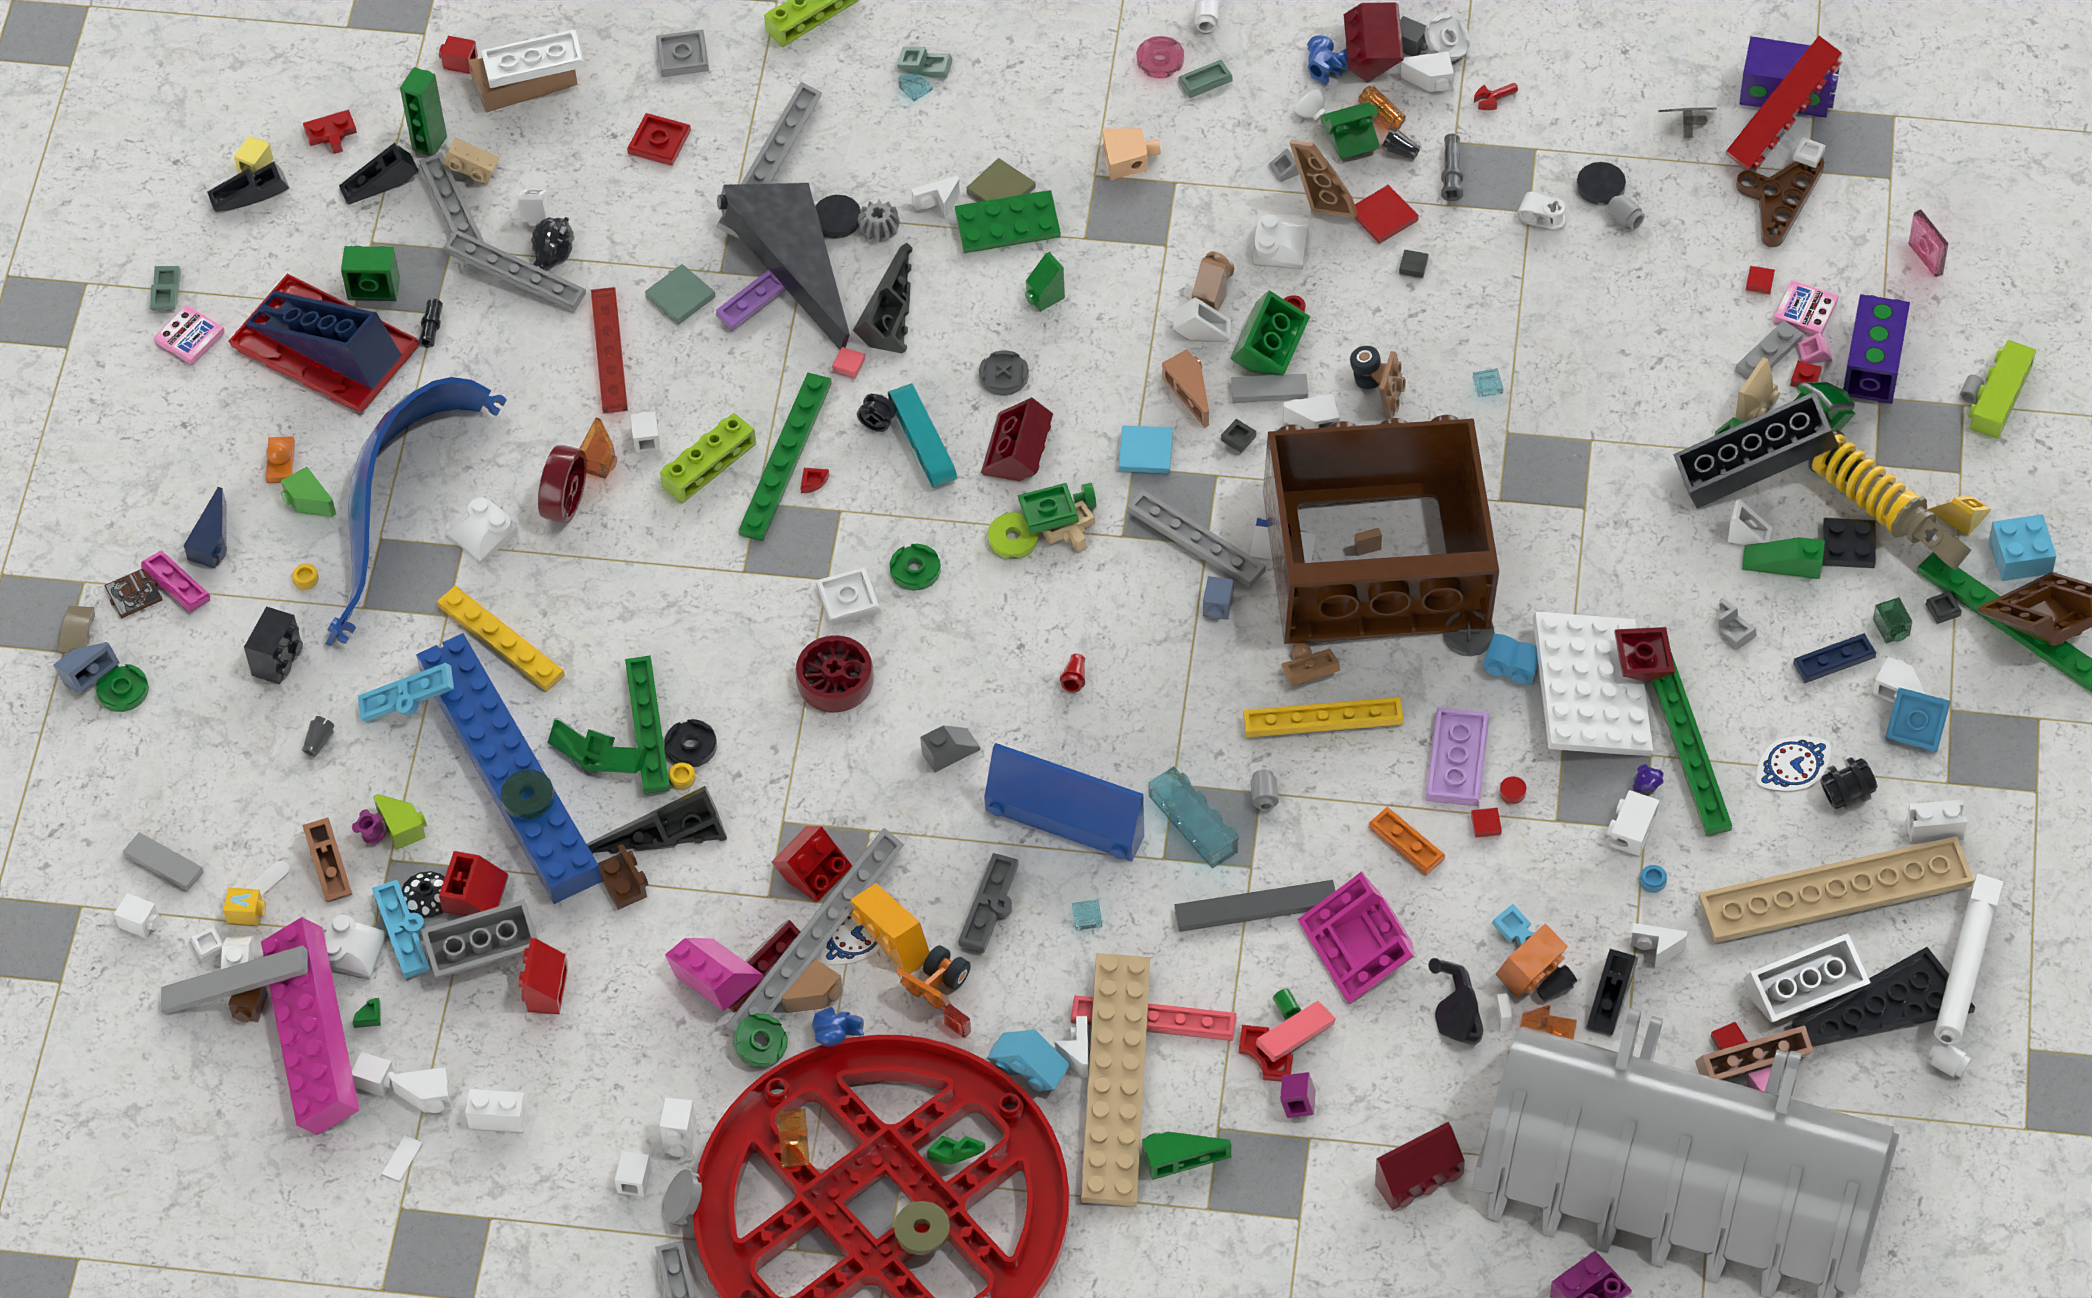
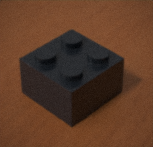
(273, 645)

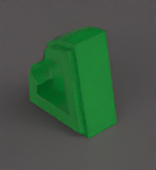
(368, 1015)

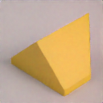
(1962, 513)

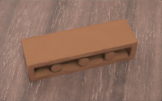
(1753, 1055)

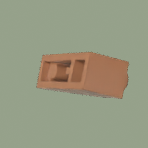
(1185, 378)
(327, 859)

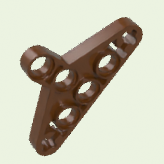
(1772, 205)

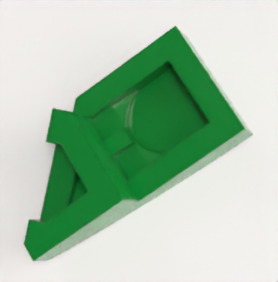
(951, 1151)

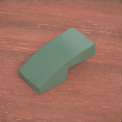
(925, 64)
(165, 288)

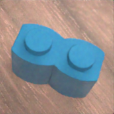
(1511, 659)

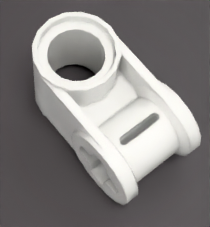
(1540, 209)

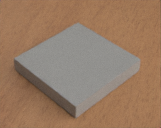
(682, 53)

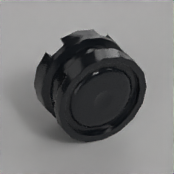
(876, 412)

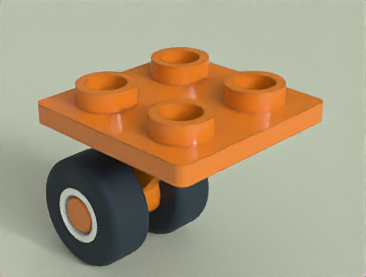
(940, 970)

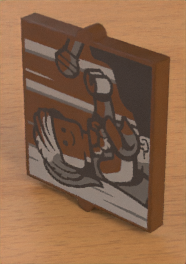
(133, 593)

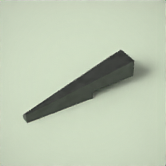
(679, 822)

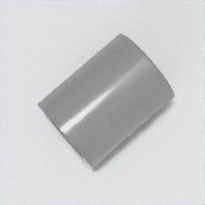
(1971, 388)

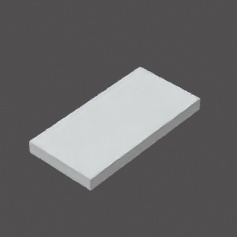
(532, 58)

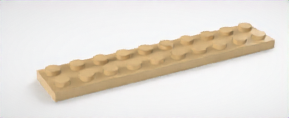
(1835, 889)
(1115, 1080)

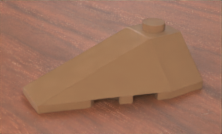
(1321, 182)

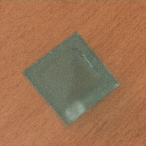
(914, 85)

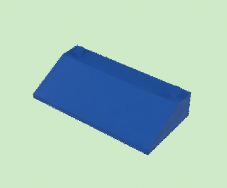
(1065, 802)

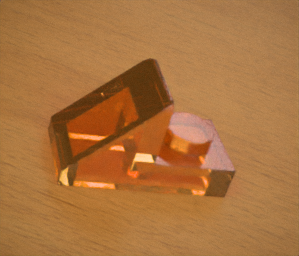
(1542, 1020)
(793, 1137)

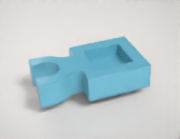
(1513, 925)

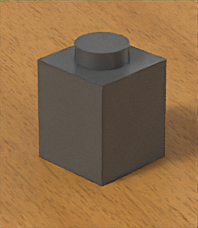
(1413, 36)

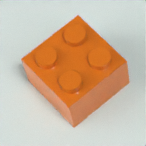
(1532, 961)

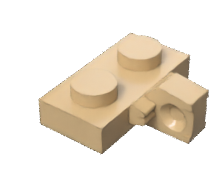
(1075, 531)

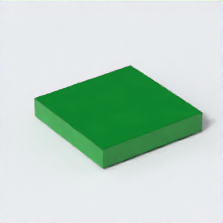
(1048, 508)

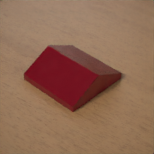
(1644, 653)

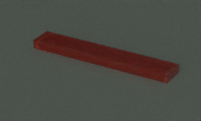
(609, 350)

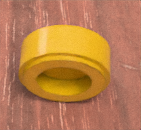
(305, 576)
(681, 776)

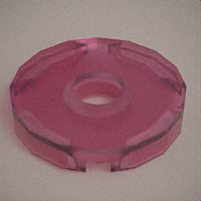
(1160, 46)

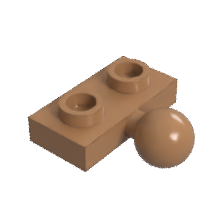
(1309, 666)

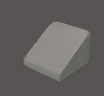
(1284, 165)

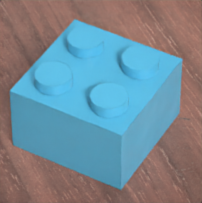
(2022, 547)

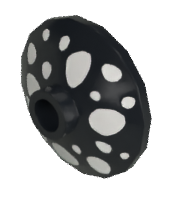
(423, 903)

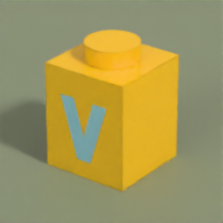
(244, 906)

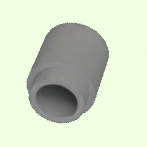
(1625, 212)
(1264, 790)

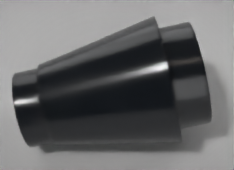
(1400, 144)
(1556, 983)

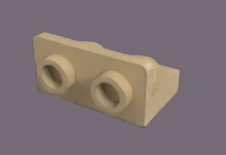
(470, 160)

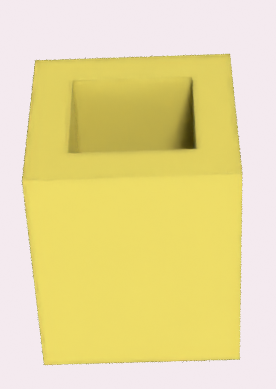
(253, 155)

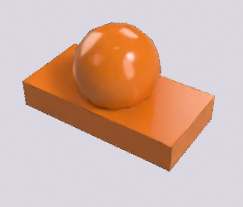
(279, 458)

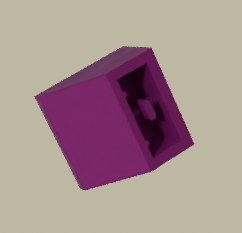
(1590, 1279)

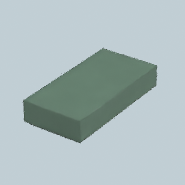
(1205, 78)

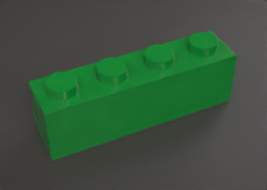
(423, 111)

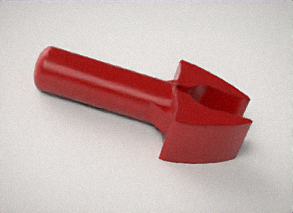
(1492, 96)

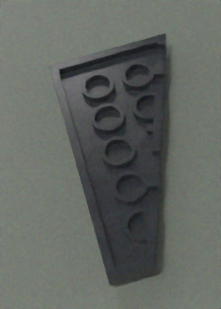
(1895, 998)

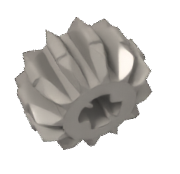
(878, 220)

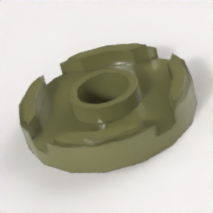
(922, 1213)

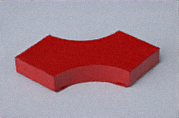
(1271, 1070)

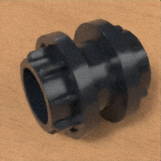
(1848, 783)

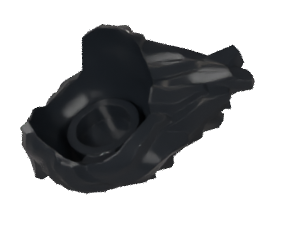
(552, 241)

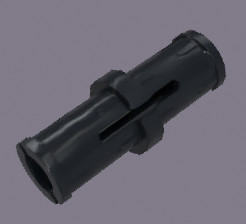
(430, 323)

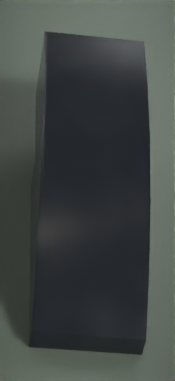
(248, 188)

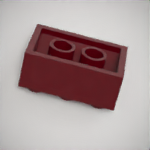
(1373, 39)
(1018, 441)
(1419, 1166)

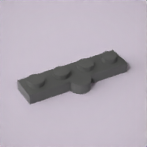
(990, 903)

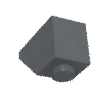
(947, 746)

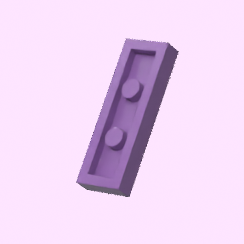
(750, 300)

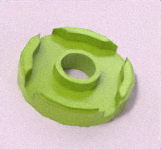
(1006, 547)

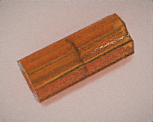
(1388, 114)

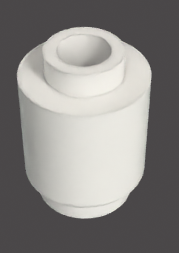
(1206, 15)
(1949, 1059)

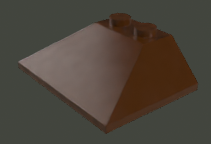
(2045, 608)

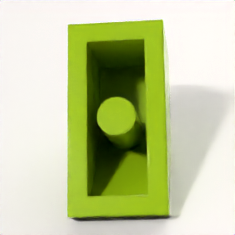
(401, 820)

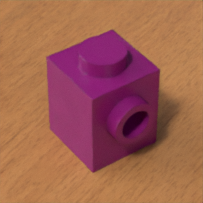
(1298, 1095)

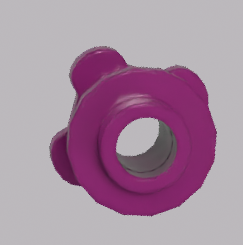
(370, 827)

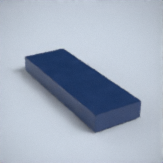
(1834, 658)

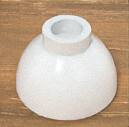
(1311, 105)

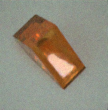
(599, 450)

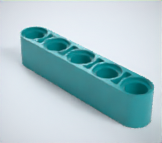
(922, 436)

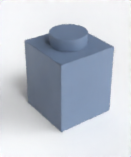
(1218, 597)

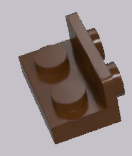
(623, 879)

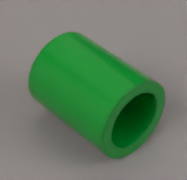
(1286, 1003)

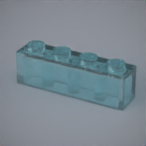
(1193, 817)

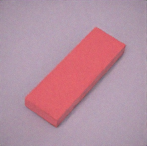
(1295, 1031)

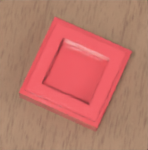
(848, 362)

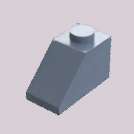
(86, 665)

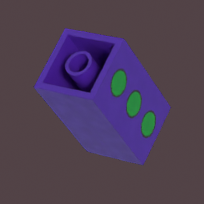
(1766, 67)
(1876, 348)

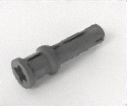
(1452, 174)

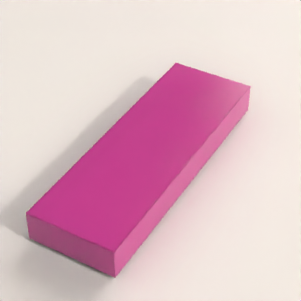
(175, 581)

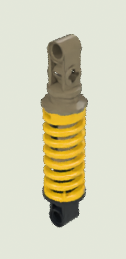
(1886, 500)

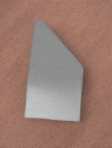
(1732, 627)

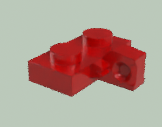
(330, 129)

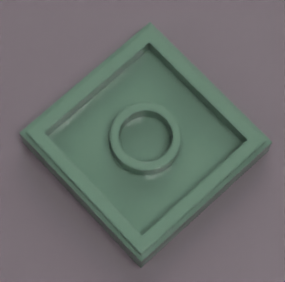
(680, 294)

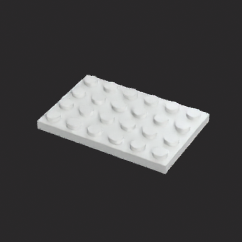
(1584, 688)

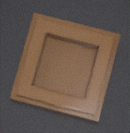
(1367, 541)

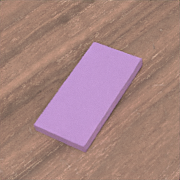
(1457, 756)

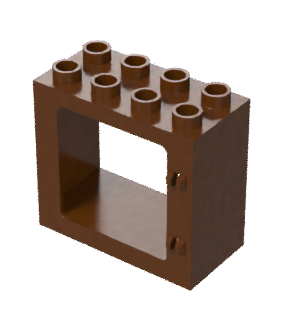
(1381, 593)

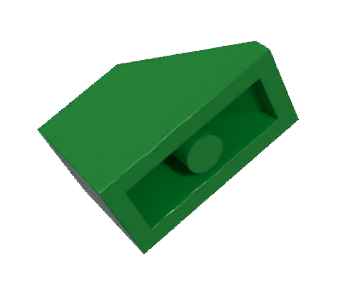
(1045, 283)

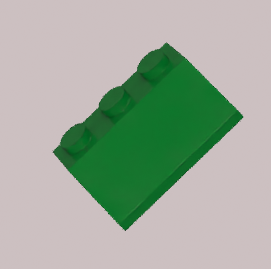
(1270, 335)

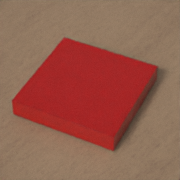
(659, 139)
(1384, 214)

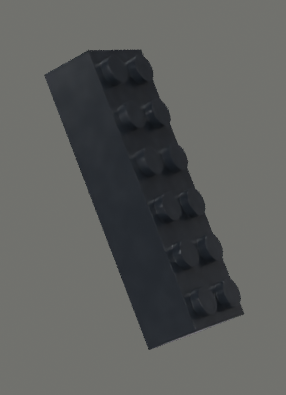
(1756, 450)

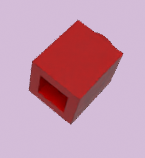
(456, 54)

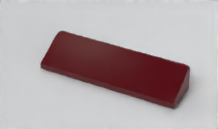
(768, 953)

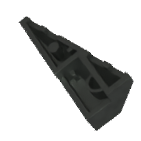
(884, 317)

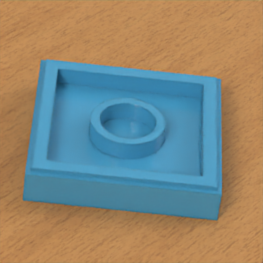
(1918, 719)

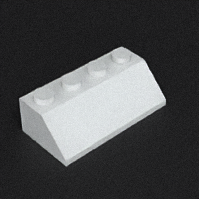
(1806, 978)

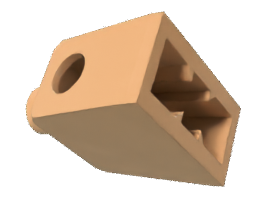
(1127, 151)

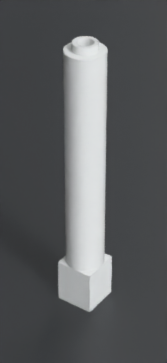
(1967, 958)

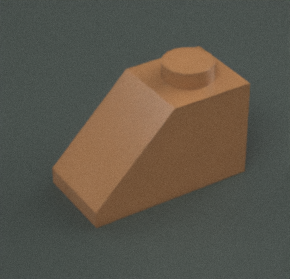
(1210, 283)
(813, 989)

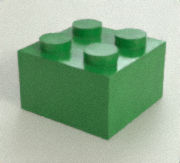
(370, 273)

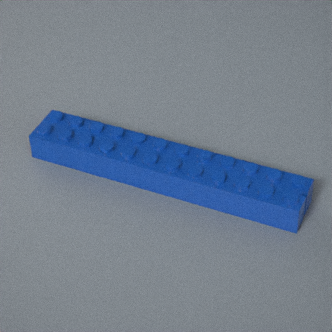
(497, 752)

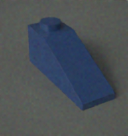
(208, 538)

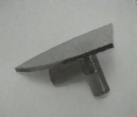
(1690, 120)

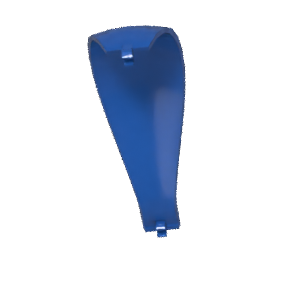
(431, 398)

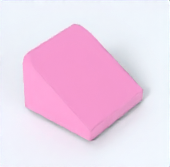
(1814, 349)

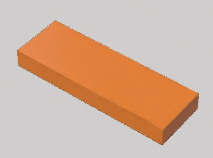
(1406, 841)

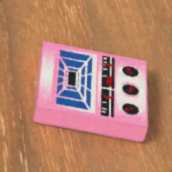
(1806, 308)
(189, 334)

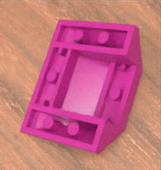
(1357, 936)

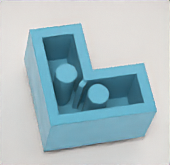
(1031, 1057)

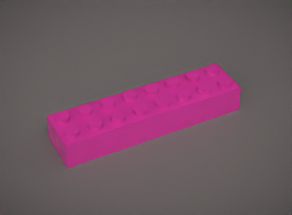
(312, 1032)

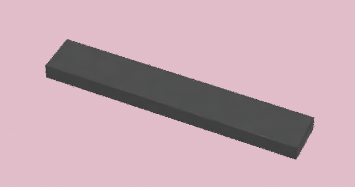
(1251, 905)

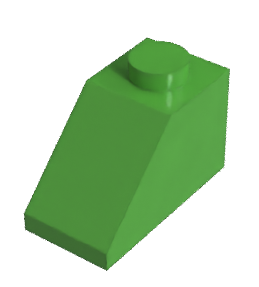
(307, 494)

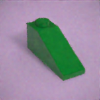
(1787, 557)
(1178, 1152)

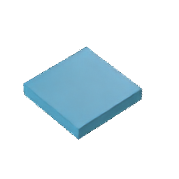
(1145, 449)

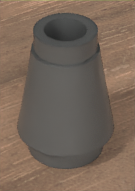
(317, 735)

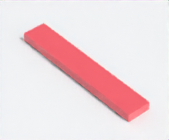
(1173, 1019)

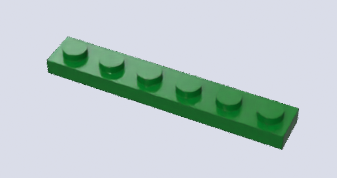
(647, 724)

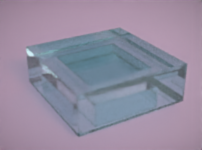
(1488, 382)
(1087, 914)

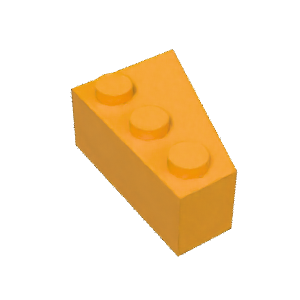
(891, 927)

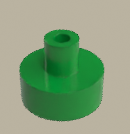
(1087, 495)

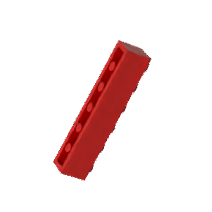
(1784, 103)

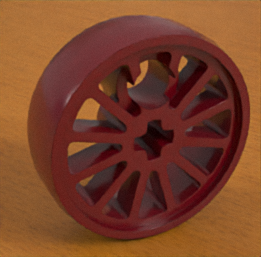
(562, 483)
(834, 674)

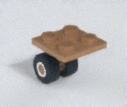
(1371, 373)

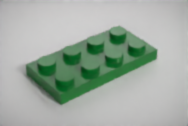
(1007, 221)

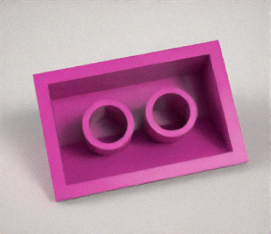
(712, 970)

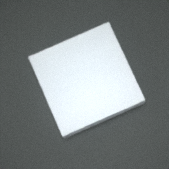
(847, 596)

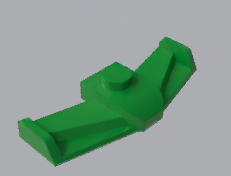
(595, 750)

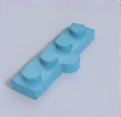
(406, 693)
(402, 928)

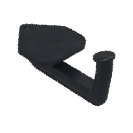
(1458, 1013)

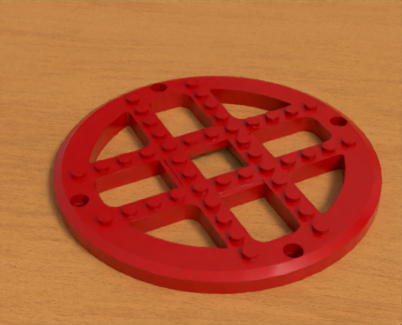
(884, 1149)

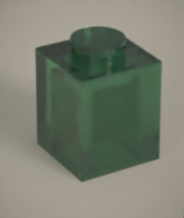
(1892, 620)

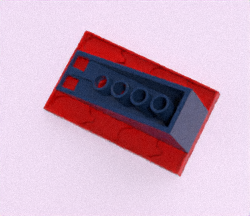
(324, 343)

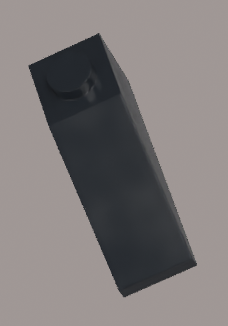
(381, 174)
(1612, 991)

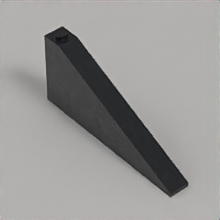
(786, 236)

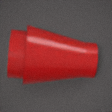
(1073, 676)

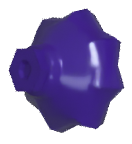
(1647, 779)

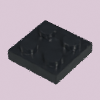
(1849, 542)

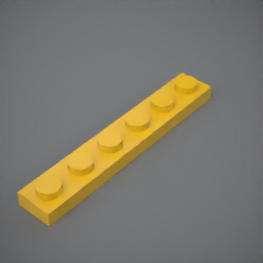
(501, 638)
(1323, 717)

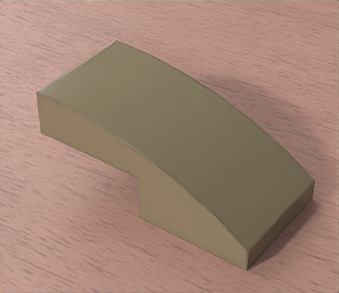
(76, 628)

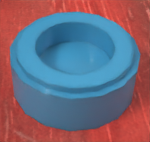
(1653, 878)

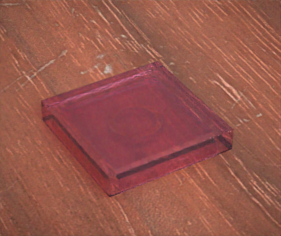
(1928, 243)

